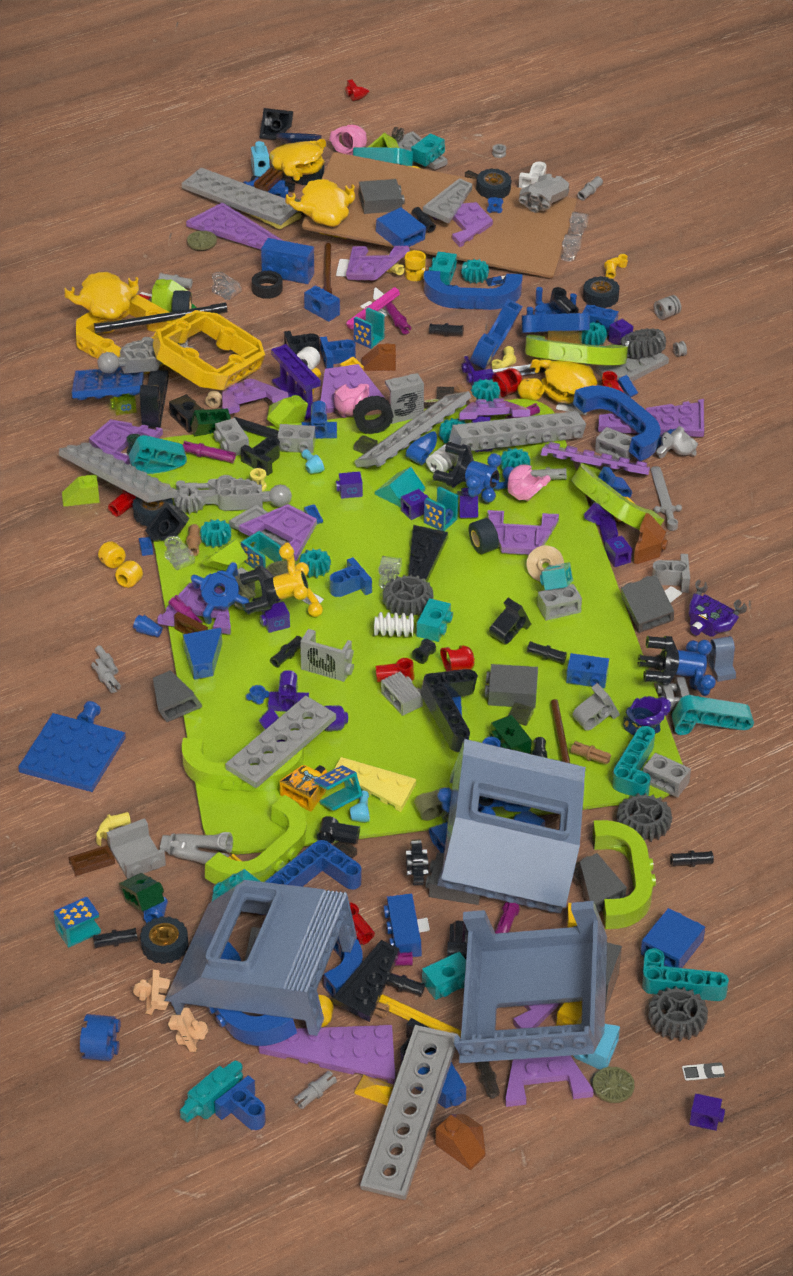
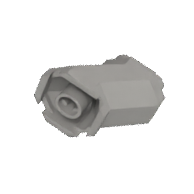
(544, 192)

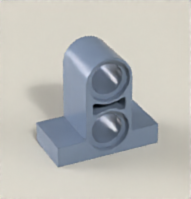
(721, 658)

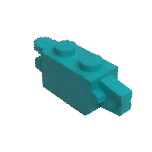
(203, 1095)

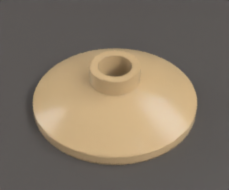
(542, 555)

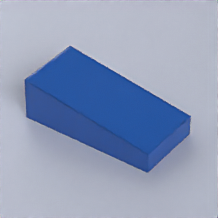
(627, 386)
(313, 511)
(146, 546)

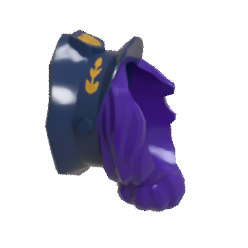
(646, 712)

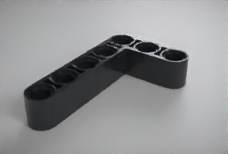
(153, 398)
(438, 692)

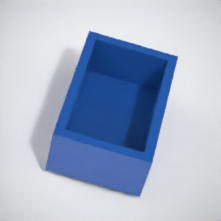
(288, 259)

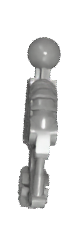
(133, 358)
(228, 494)

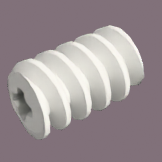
(441, 460)
(394, 624)

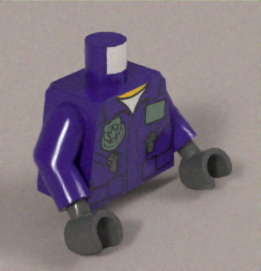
(711, 615)

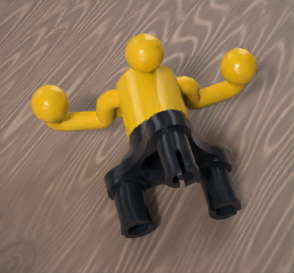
(282, 586)

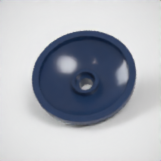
(297, 137)

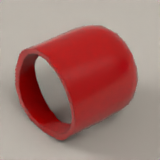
(507, 381)
(459, 659)

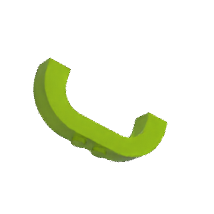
(590, 354)
(587, 481)
(216, 776)
(284, 813)
(624, 839)

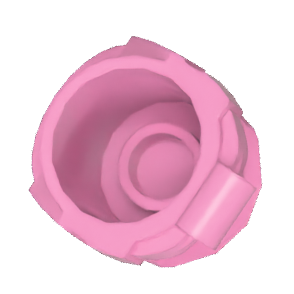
(352, 137)
(346, 398)
(523, 484)

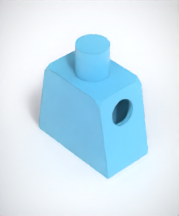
(259, 157)
(604, 1050)

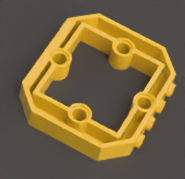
(95, 345)
(187, 360)

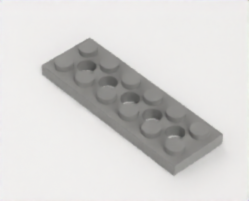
(282, 751)

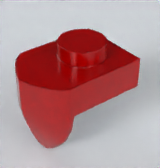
(355, 92)

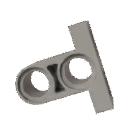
(673, 572)
(595, 709)

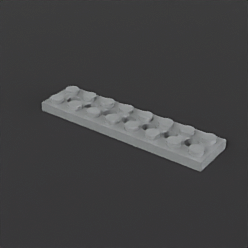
(239, 196)
(412, 430)
(118, 472)
(419, 1122)

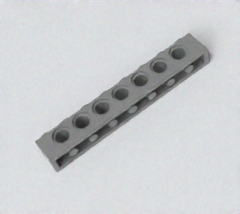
(519, 431)

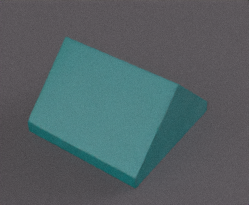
(400, 485)

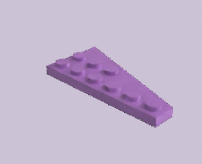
(231, 225)
(668, 416)
(342, 1049)

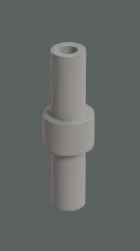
(107, 659)

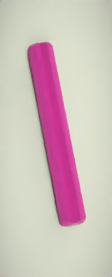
(376, 305)

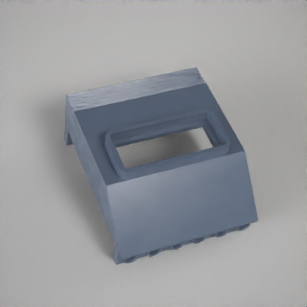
(505, 855)
(284, 961)
(533, 970)

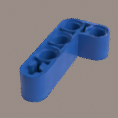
(555, 322)

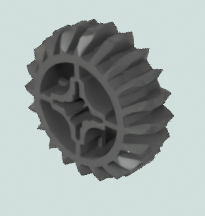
(644, 342)
(407, 595)
(645, 812)
(678, 1006)

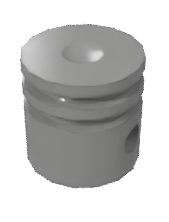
(670, 306)

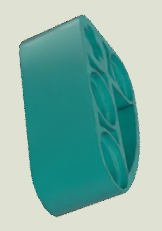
(156, 455)

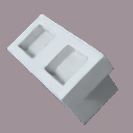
(537, 169)

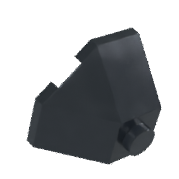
(275, 122)
(167, 523)

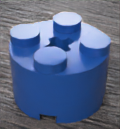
(99, 1037)

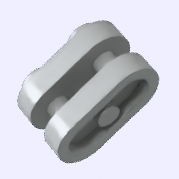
(678, 686)

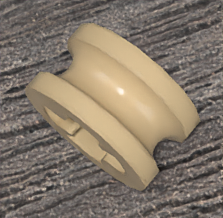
(209, 399)

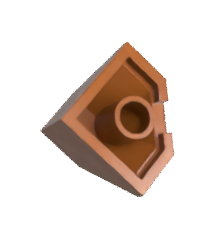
(380, 358)
(650, 541)
(461, 1139)

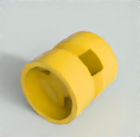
(415, 265)

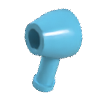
(314, 463)
(360, 811)

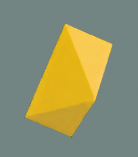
(374, 1089)

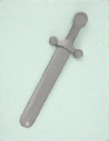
(666, 505)

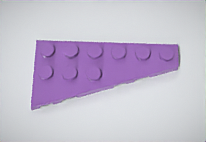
(588, 457)

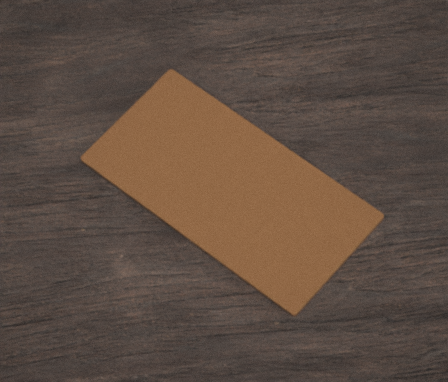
(514, 242)

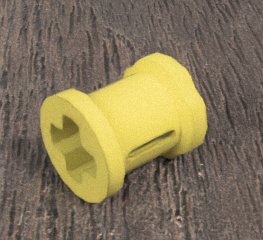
(260, 479)

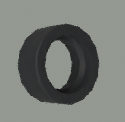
(267, 292)

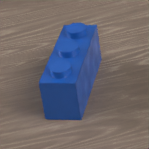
(403, 924)

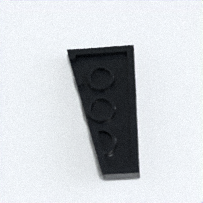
(425, 550)
(367, 983)

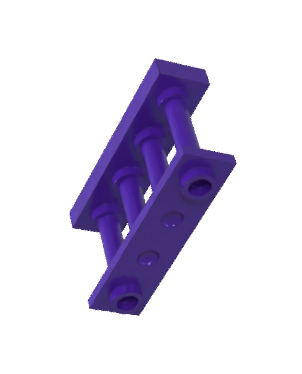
(297, 372)

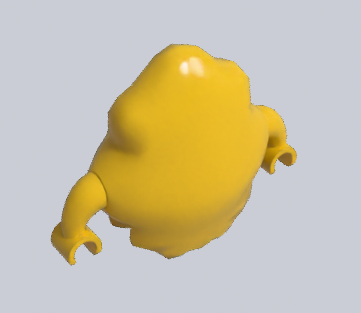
(298, 158)
(324, 202)
(104, 295)
(564, 378)

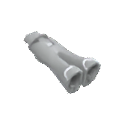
(187, 845)

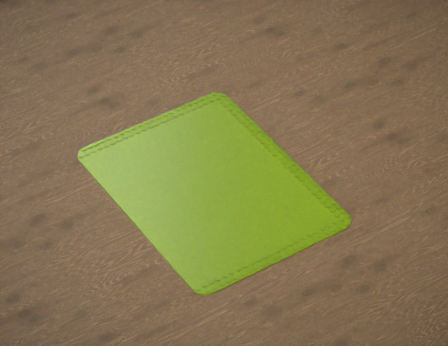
(468, 580)

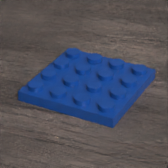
(99, 384)
(72, 752)

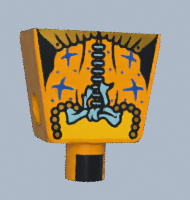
(301, 787)

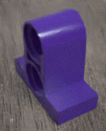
(287, 694)

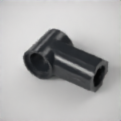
(560, 302)
(332, 830)
(458, 939)

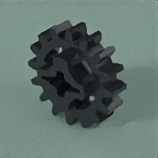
(417, 862)

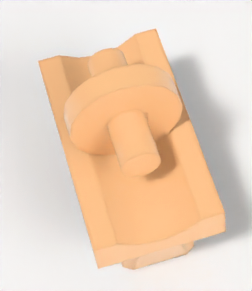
(150, 990)
(188, 1029)

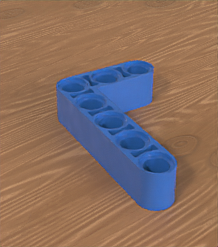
(318, 858)

